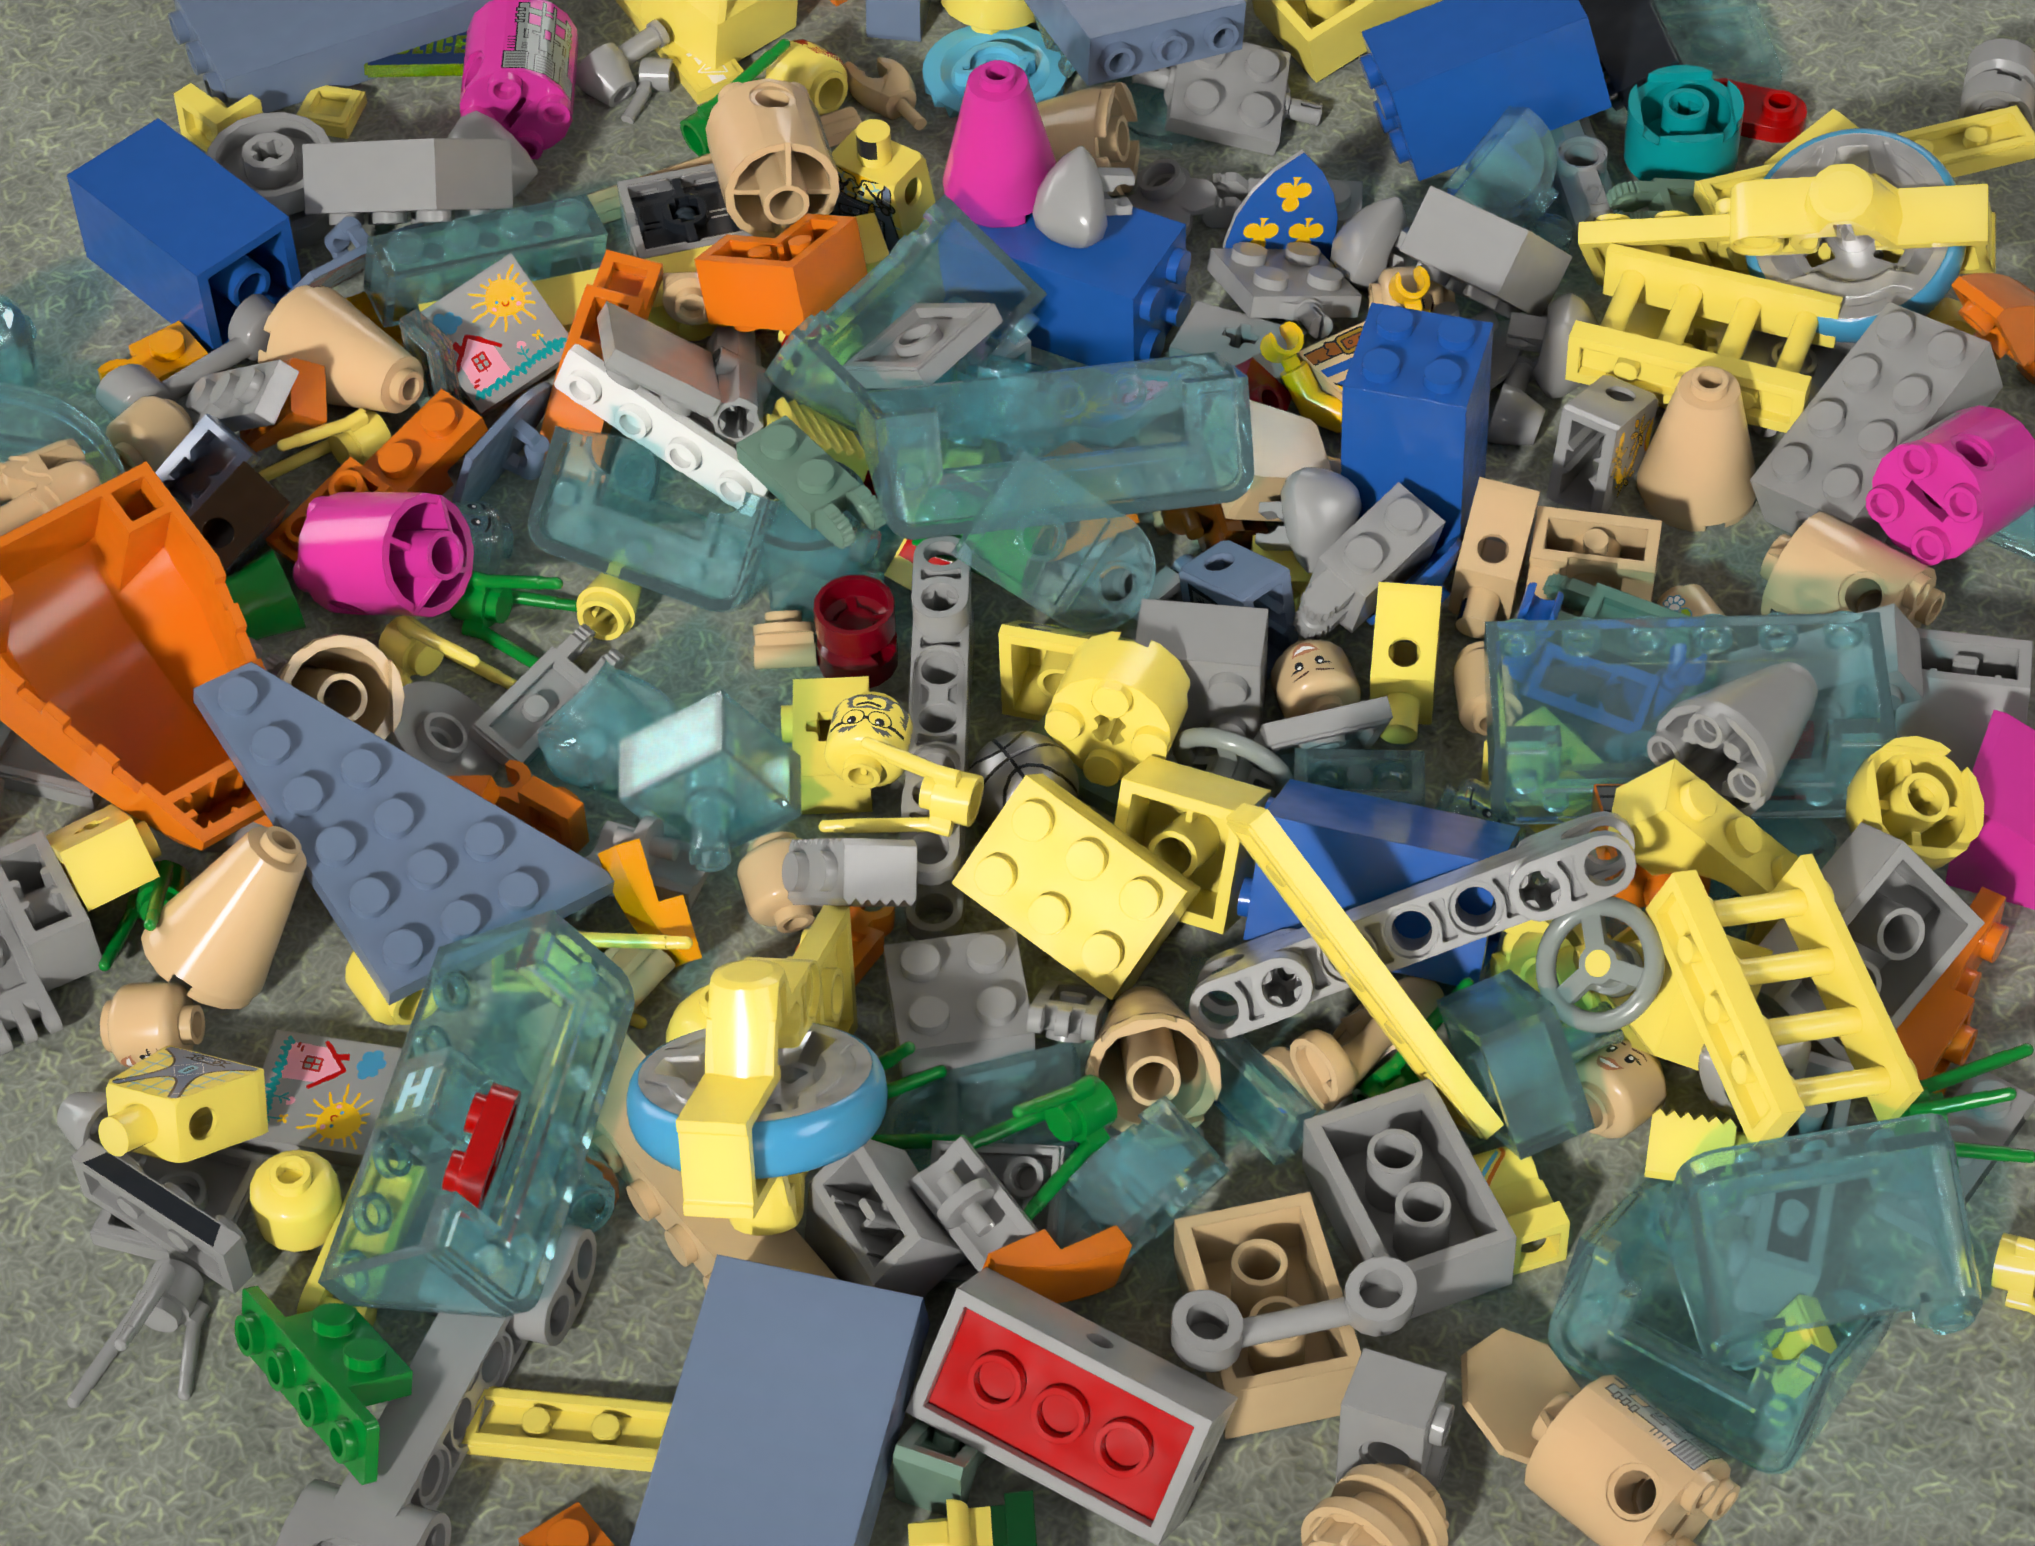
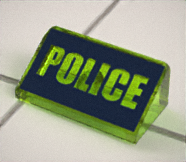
(432, 59)

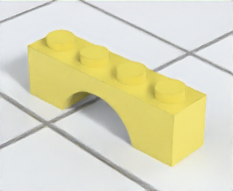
(1690, 826)

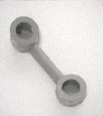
(245, 335)
(1211, 1330)

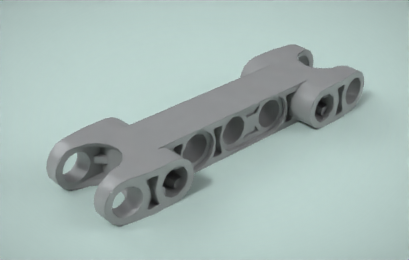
(941, 722)
(1559, 853)
(425, 1430)

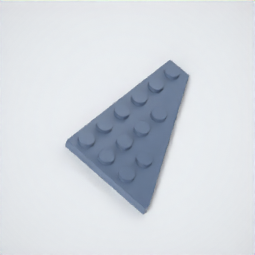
(385, 837)

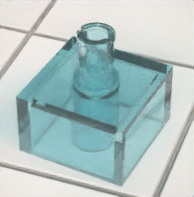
(710, 778)
(1523, 1059)

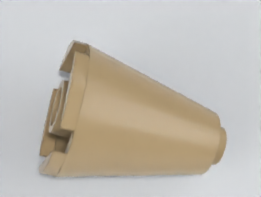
(1099, 122)
(359, 358)
(1700, 455)
(350, 679)
(230, 919)
(1152, 1053)

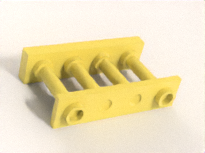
(1688, 289)
(1746, 1041)

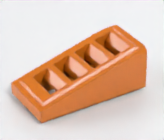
(302, 410)

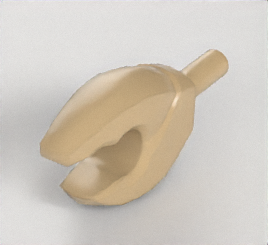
(890, 94)

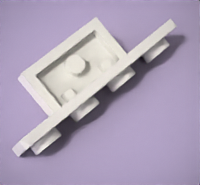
(677, 439)

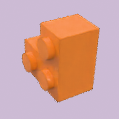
(782, 278)

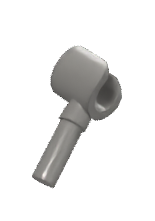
(654, 75)

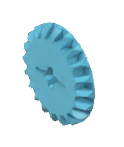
(961, 51)

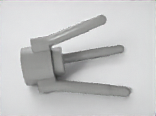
(163, 1305)

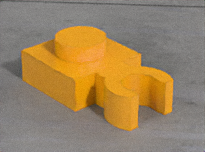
(161, 352)

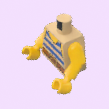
(1319, 371)

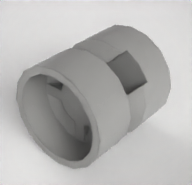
(1998, 77)

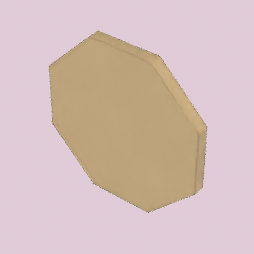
(1508, 1386)

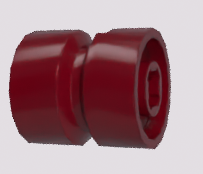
(856, 629)

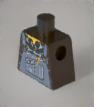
(240, 516)

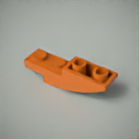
(623, 282)
(2002, 314)
(409, 461)
(1940, 1023)

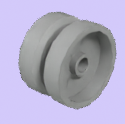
(269, 159)

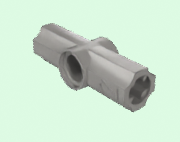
(1581, 173)
(740, 384)

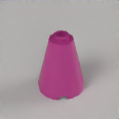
(997, 148)

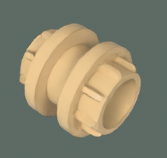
(1378, 1508)

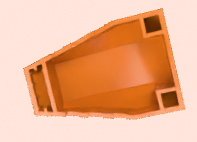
(103, 638)

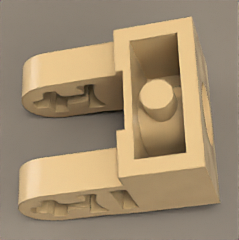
(1595, 549)

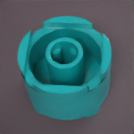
(1683, 125)

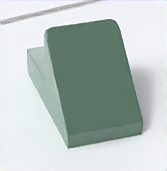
(933, 1468)

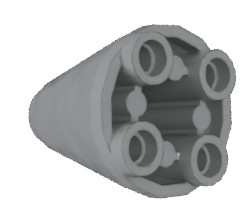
(1739, 732)

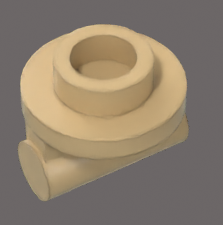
(684, 298)
(784, 641)
(643, 968)

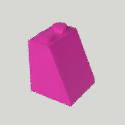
(2005, 848)

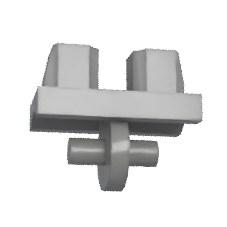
(665, 858)
(971, 1203)

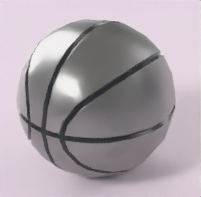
(1009, 759)

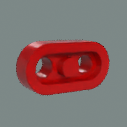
(1770, 113)
(491, 1124)

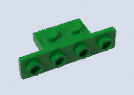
(328, 1370)

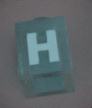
(433, 1103)

